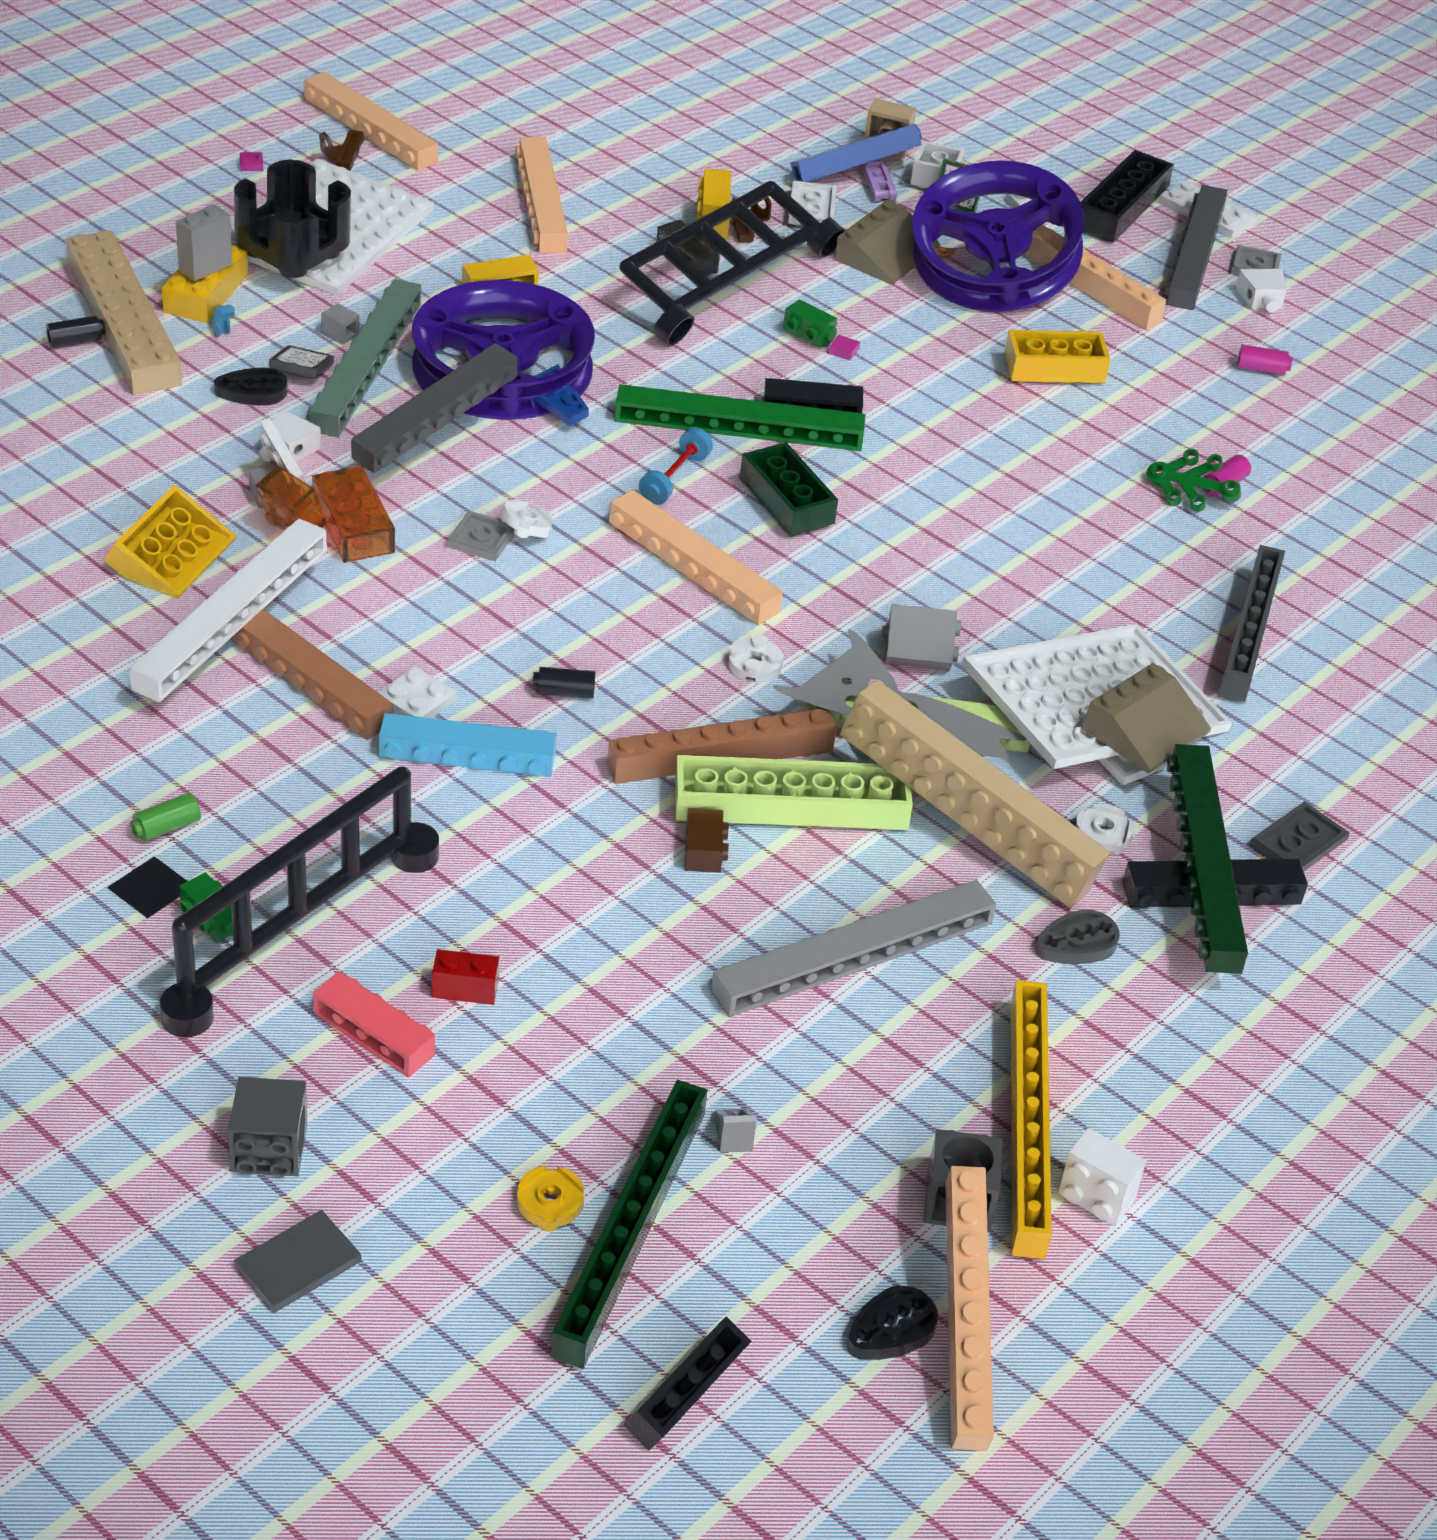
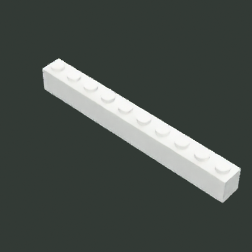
(227, 610)

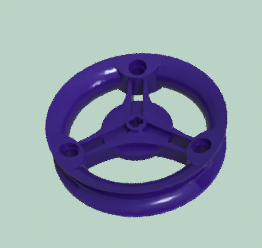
(998, 235)
(553, 321)

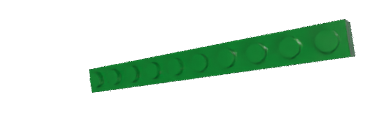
(740, 417)

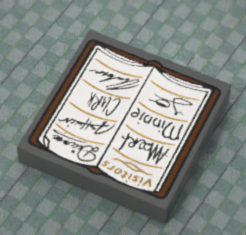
(301, 361)

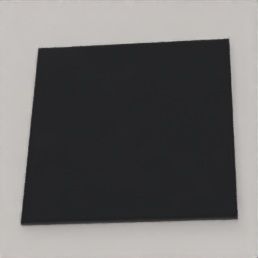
(149, 887)

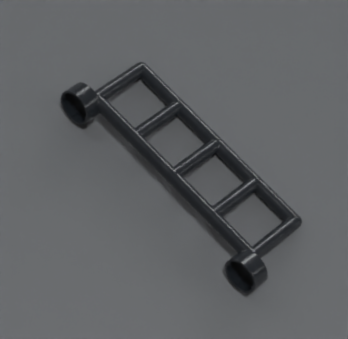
(676, 320)
(412, 848)

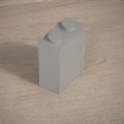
(204, 242)
(922, 637)

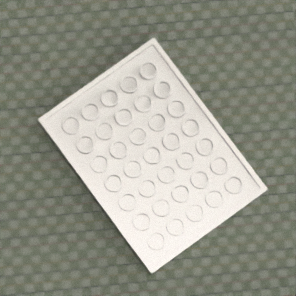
(377, 222)
(1052, 682)

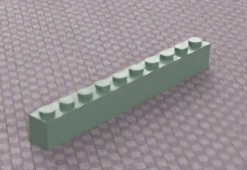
(365, 357)

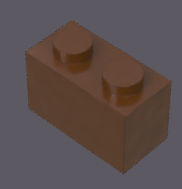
(705, 840)

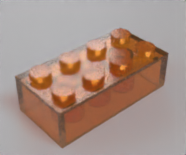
(354, 514)

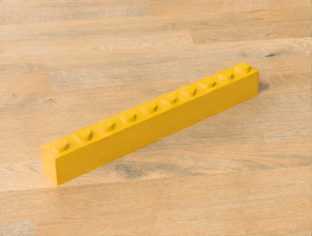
(1030, 1121)

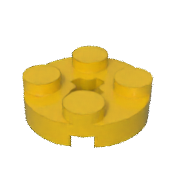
(550, 1213)

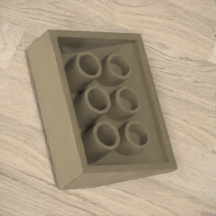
(880, 243)
(1146, 718)

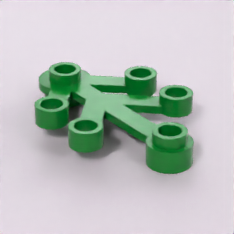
(1191, 479)

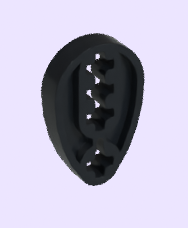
(252, 386)
(888, 1341)

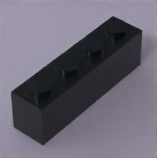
(814, 394)
(687, 1383)

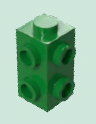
(810, 323)
(195, 891)

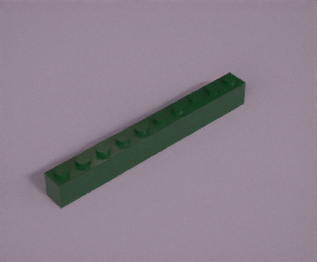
(1207, 860)
(628, 1225)

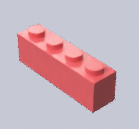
(374, 1023)

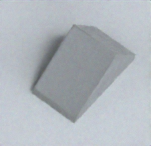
(735, 1130)

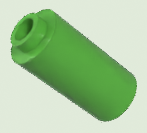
(165, 817)

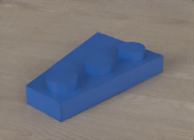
(564, 402)

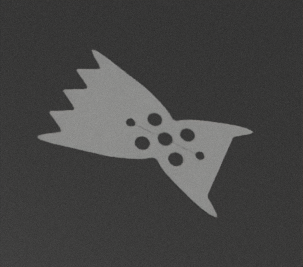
(861, 665)

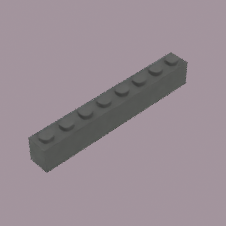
(1195, 247)
(433, 408)
(1252, 624)

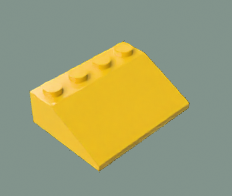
(170, 544)

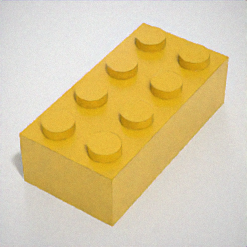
(200, 298)
(1057, 356)

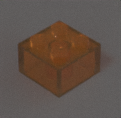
(288, 499)

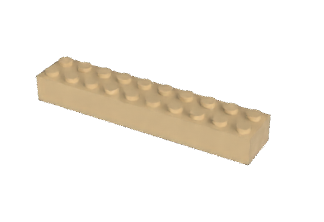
(126, 312)
(974, 793)

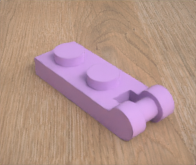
(879, 180)

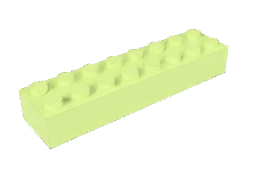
(793, 792)

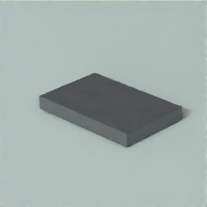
(1300, 835)
(297, 1261)

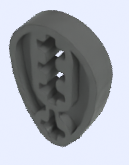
(1073, 940)

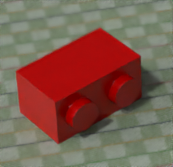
(465, 977)

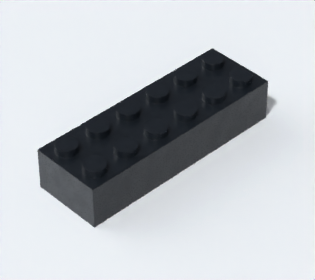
(1125, 195)

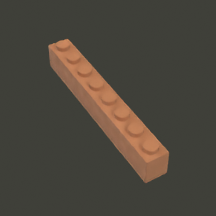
(314, 674)
(763, 737)

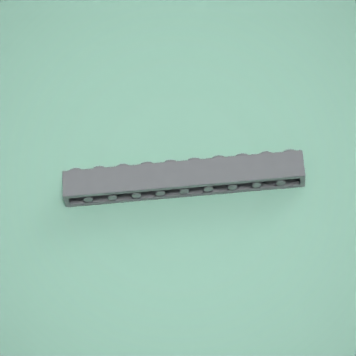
(852, 948)

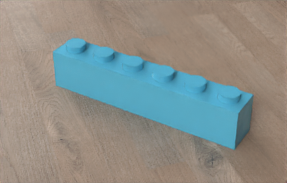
(467, 744)

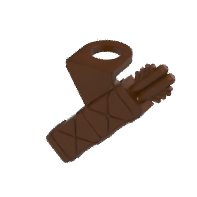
(343, 154)
(745, 234)

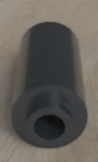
(74, 331)
(564, 682)

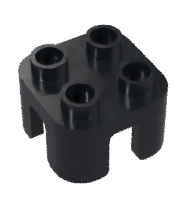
(291, 226)

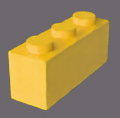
(513, 268)

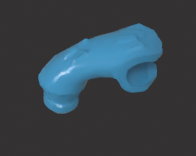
(220, 319)

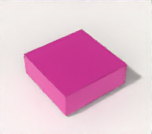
(251, 161)
(844, 347)

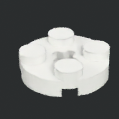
(526, 520)
(744, 655)
(1119, 828)

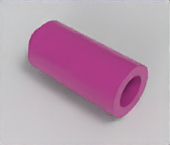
(1264, 359)
(1233, 469)

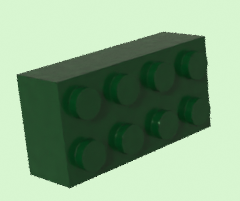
(788, 489)

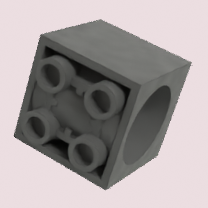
(268, 1126)
(966, 1150)

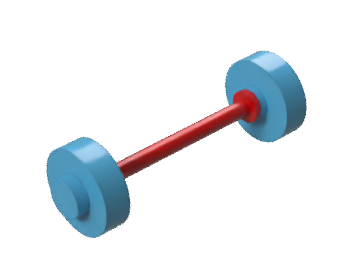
(655, 485)

